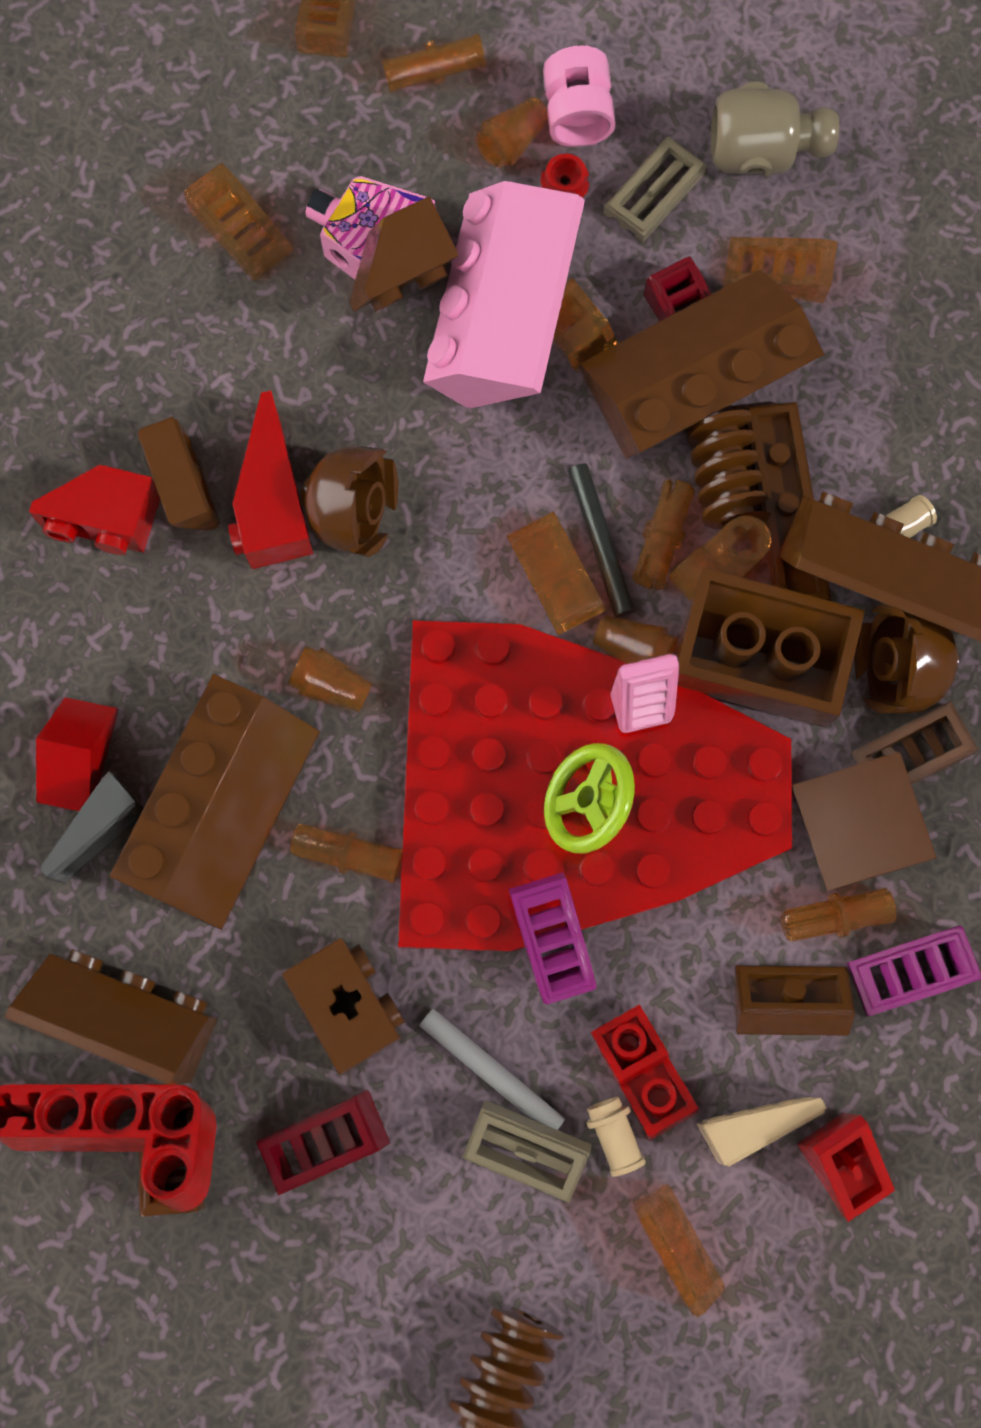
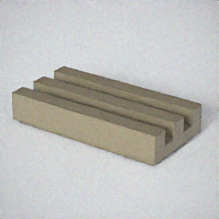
(630, 219)
(536, 1133)

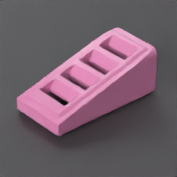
(645, 693)

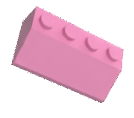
(503, 294)

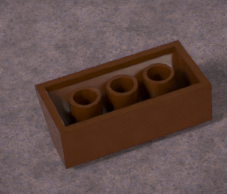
(699, 361)
(885, 564)
(216, 802)

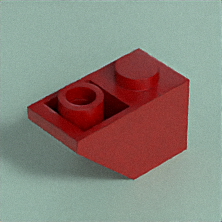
(100, 506)

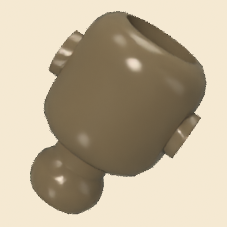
(763, 130)

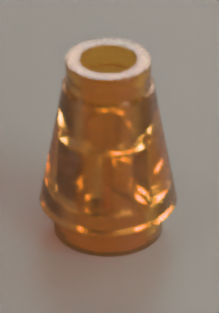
(511, 132)
(633, 640)
(328, 680)

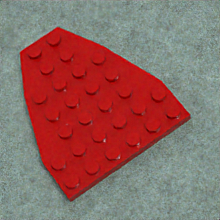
(485, 735)

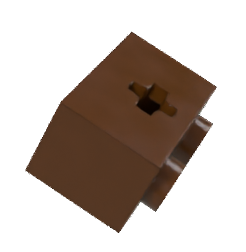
(316, 988)

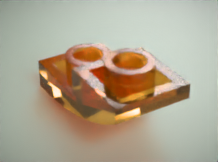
(556, 573)

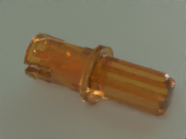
(346, 852)
(838, 915)

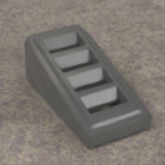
(99, 822)

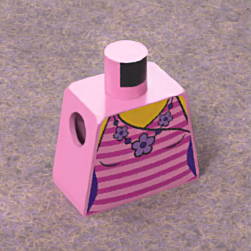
(353, 216)

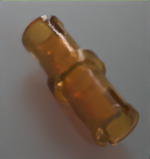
(434, 62)
(663, 534)

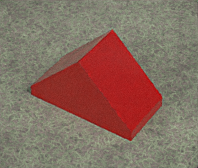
(73, 752)
(848, 1164)

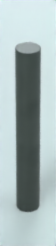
(601, 540)

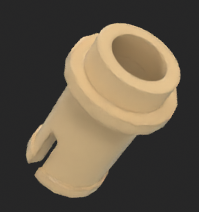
(915, 515)
(615, 1136)

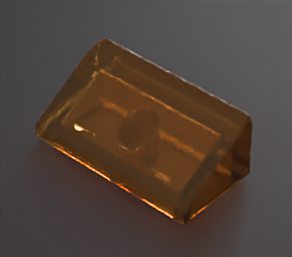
(679, 1249)

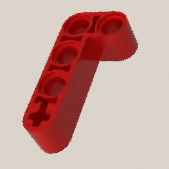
(97, 1130)

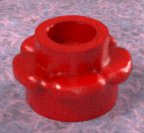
(568, 167)

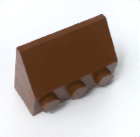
(768, 647)
(115, 1017)

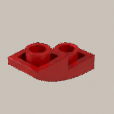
(644, 1072)

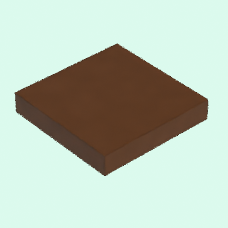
(864, 821)

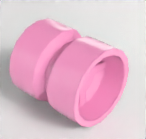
(579, 96)

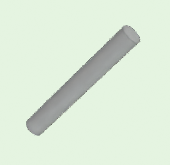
(490, 1070)

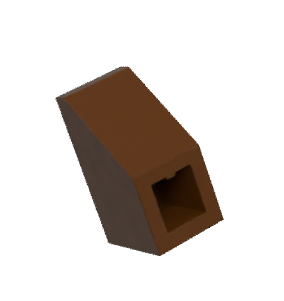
(401, 251)

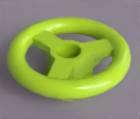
(596, 798)

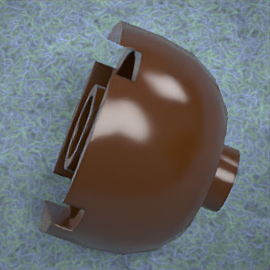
(350, 490)
(905, 651)

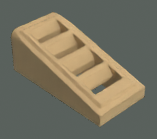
(747, 1131)

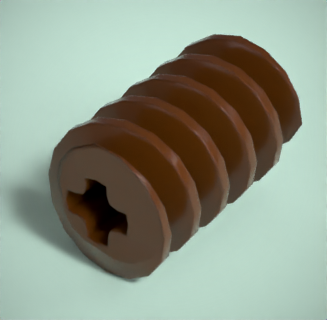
(723, 469)
(506, 1371)

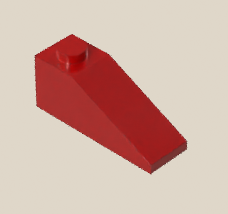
(266, 498)

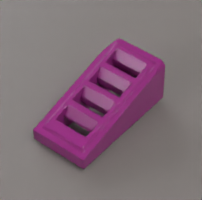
(958, 951)
(564, 972)

